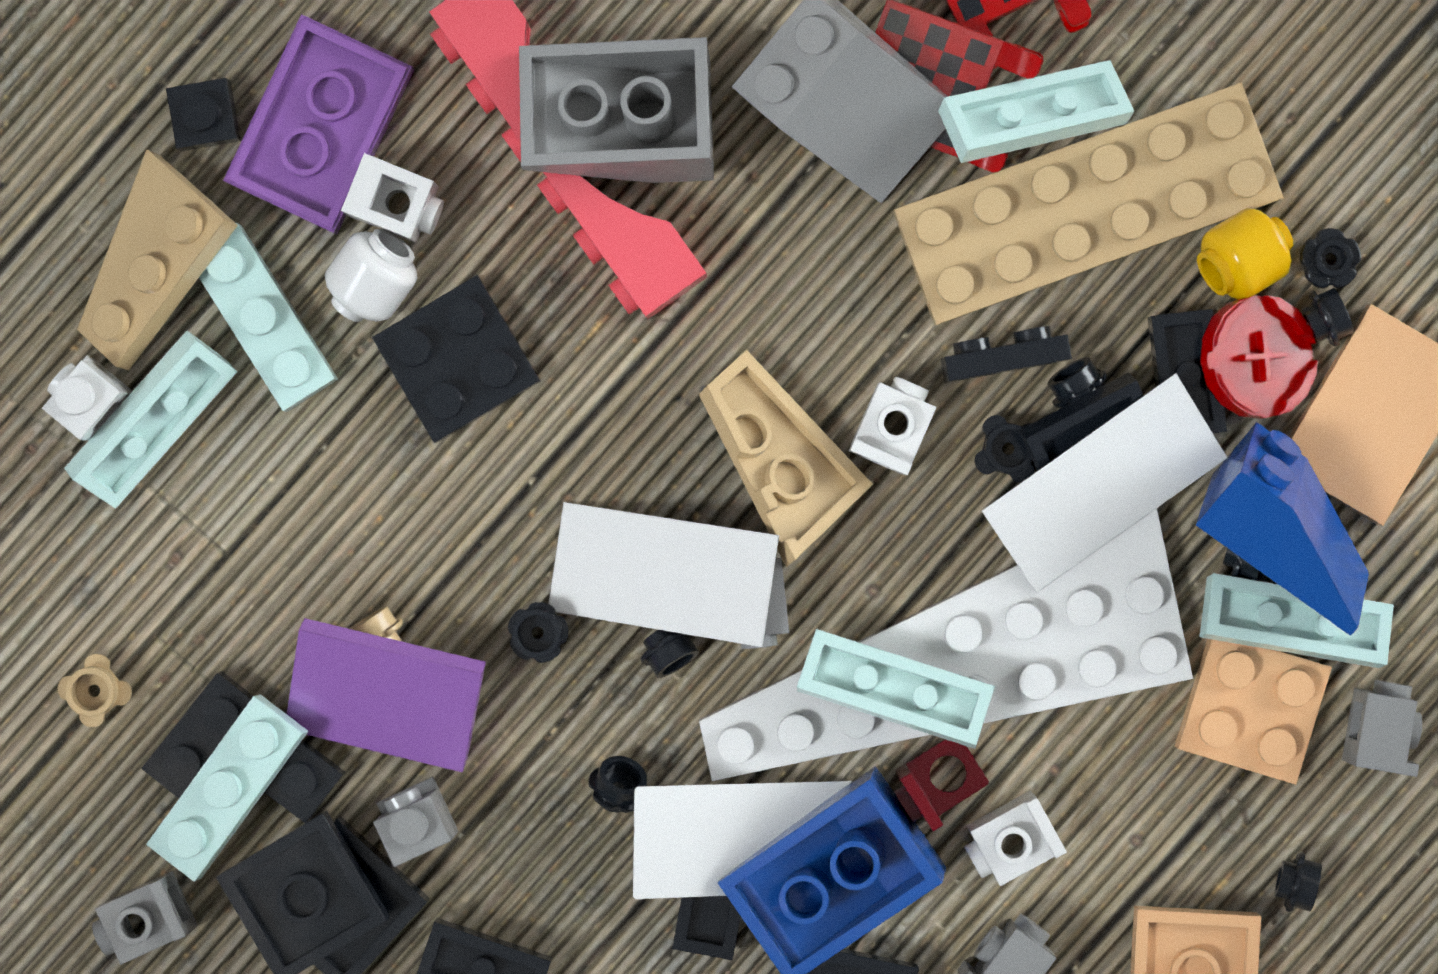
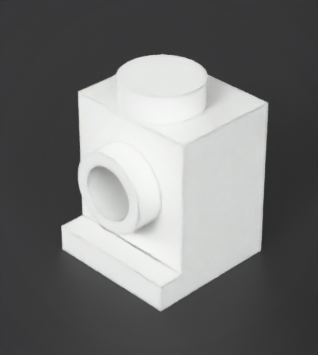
(377, 183)
(84, 397)
(880, 446)
(1020, 817)

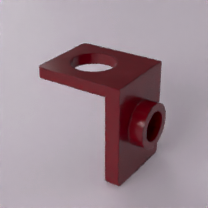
(919, 794)

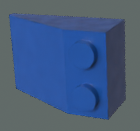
(1281, 522)
(833, 875)

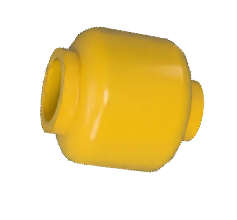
(1245, 254)

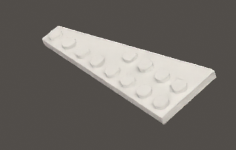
(1080, 639)

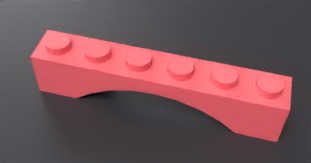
(641, 250)

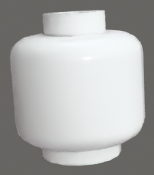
(371, 276)

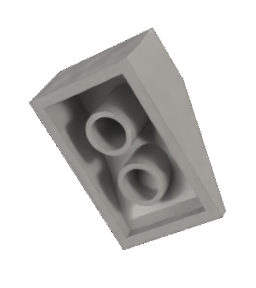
(845, 96)
(618, 110)

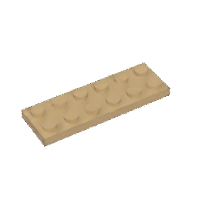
(1088, 204)

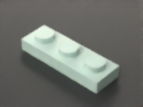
(1035, 111)
(265, 322)
(150, 419)
(1276, 620)
(895, 688)
(227, 787)

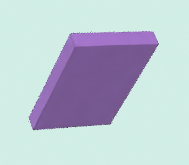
(316, 123)
(385, 694)

